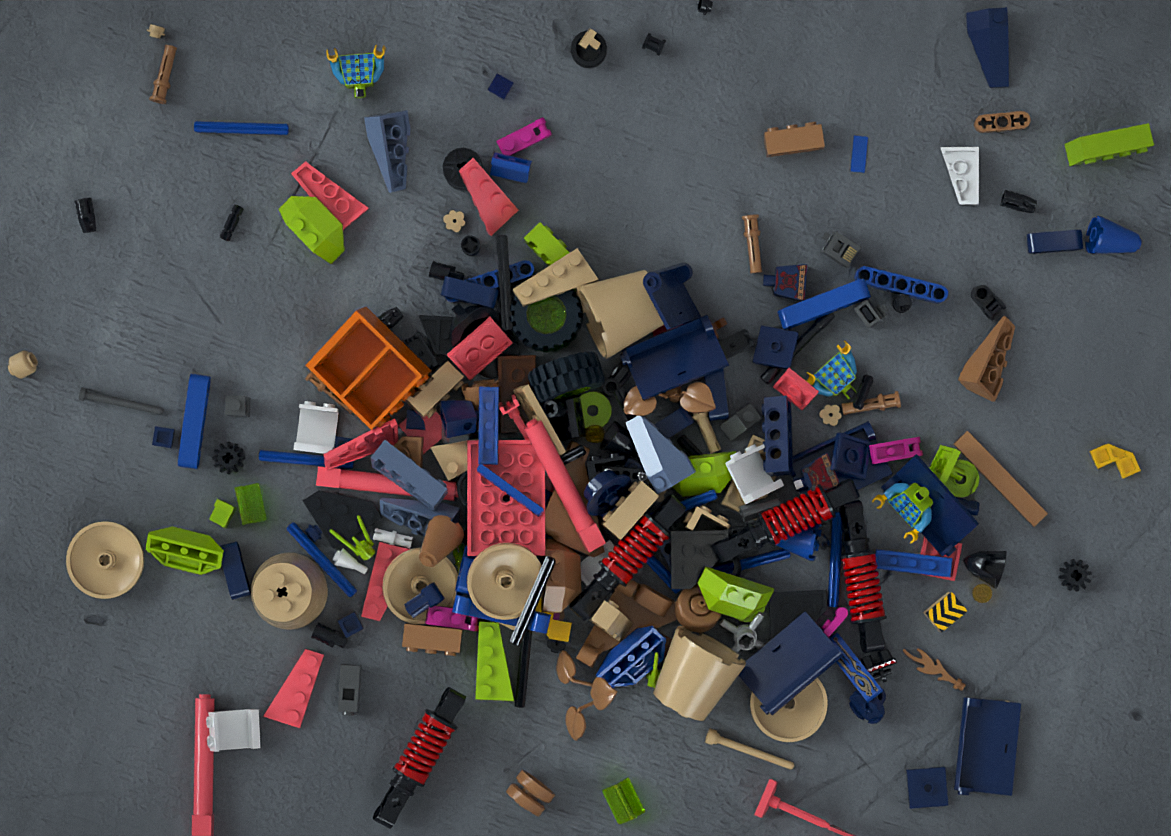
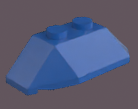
(633, 657)

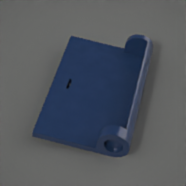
(670, 295)
(674, 357)
(874, 472)
(949, 517)
(799, 660)
(987, 746)

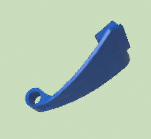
(465, 606)

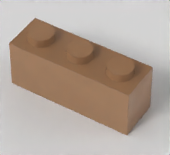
(793, 139)
(432, 639)

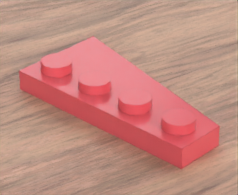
(489, 199)
(337, 200)
(362, 446)
(375, 603)
(293, 697)

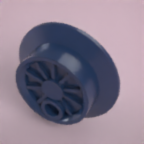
(605, 491)

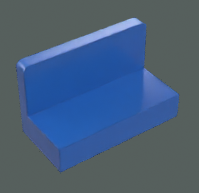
(510, 167)

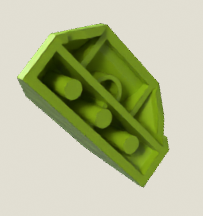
(314, 226)
(709, 475)
(185, 550)
(732, 594)

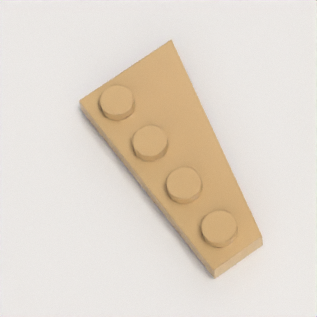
(556, 279)

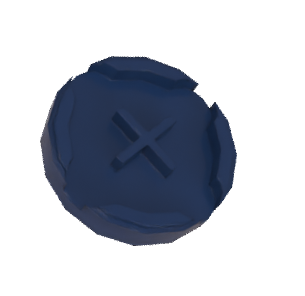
(871, 711)

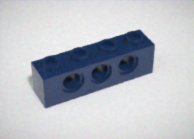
(784, 464)

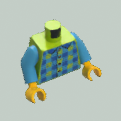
(358, 69)
(836, 374)
(911, 504)

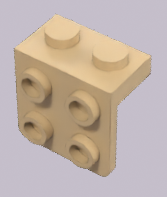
(692, 518)

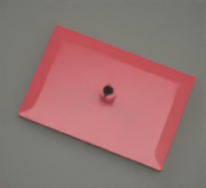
(497, 521)

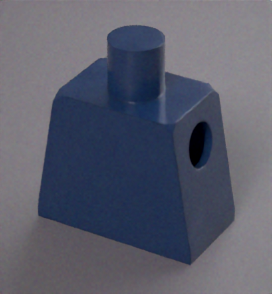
(458, 417)

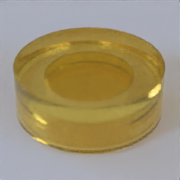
(594, 433)
(982, 593)

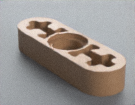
(988, 128)

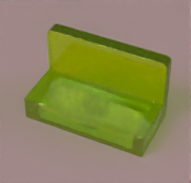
(250, 503)
(623, 801)

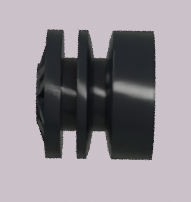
(452, 161)

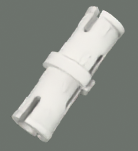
(393, 538)

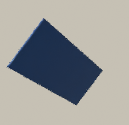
(859, 154)

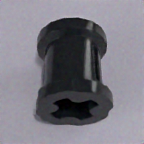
(653, 44)

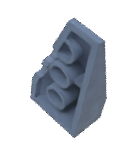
(388, 141)
(658, 455)
(415, 514)

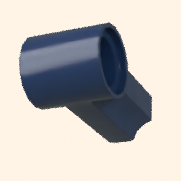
(428, 598)

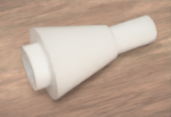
(344, 559)

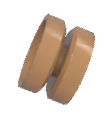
(528, 795)

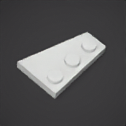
(964, 172)

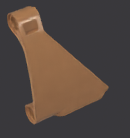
(557, 520)
(641, 606)

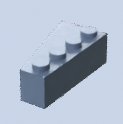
(408, 475)

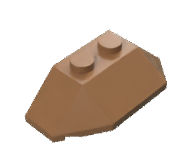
(565, 577)

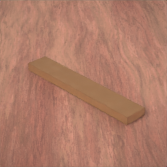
(1000, 478)

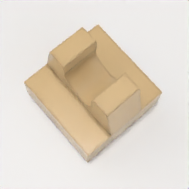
(588, 39)

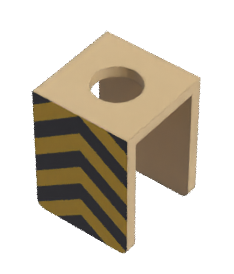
(945, 611)

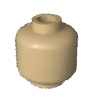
(22, 364)

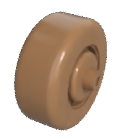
(693, 611)

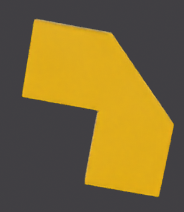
(1124, 459)
(557, 629)

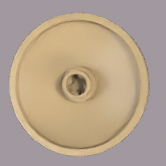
(105, 560)
(408, 576)
(502, 579)
(797, 718)

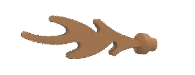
(930, 668)

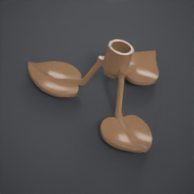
(696, 400)
(601, 694)

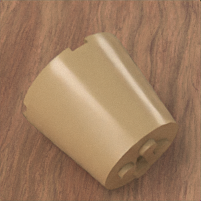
(618, 312)
(304, 585)
(696, 673)

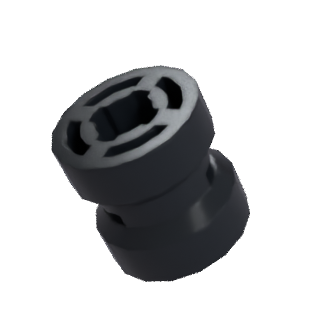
(470, 245)

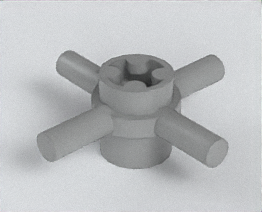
(745, 629)

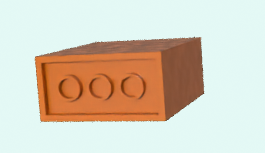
(369, 368)

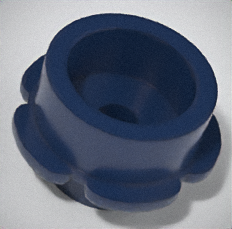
(313, 532)

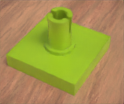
(944, 464)

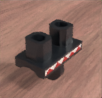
(886, 660)

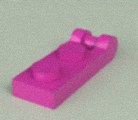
(523, 138)
(895, 450)
(445, 617)
(830, 626)

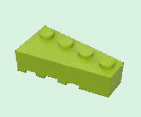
(1109, 144)
(545, 245)
(492, 669)

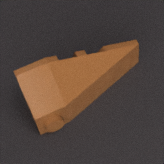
(985, 366)

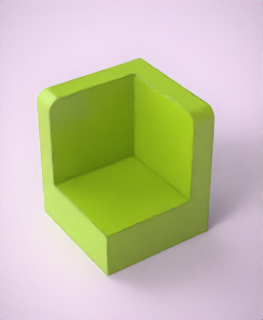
(222, 513)

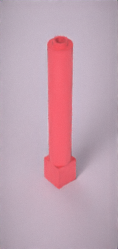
(369, 482)
(564, 485)
(203, 770)

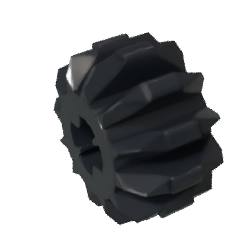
(233, 463)
(1078, 569)

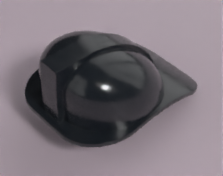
(467, 321)

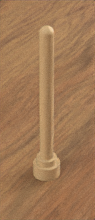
(713, 738)

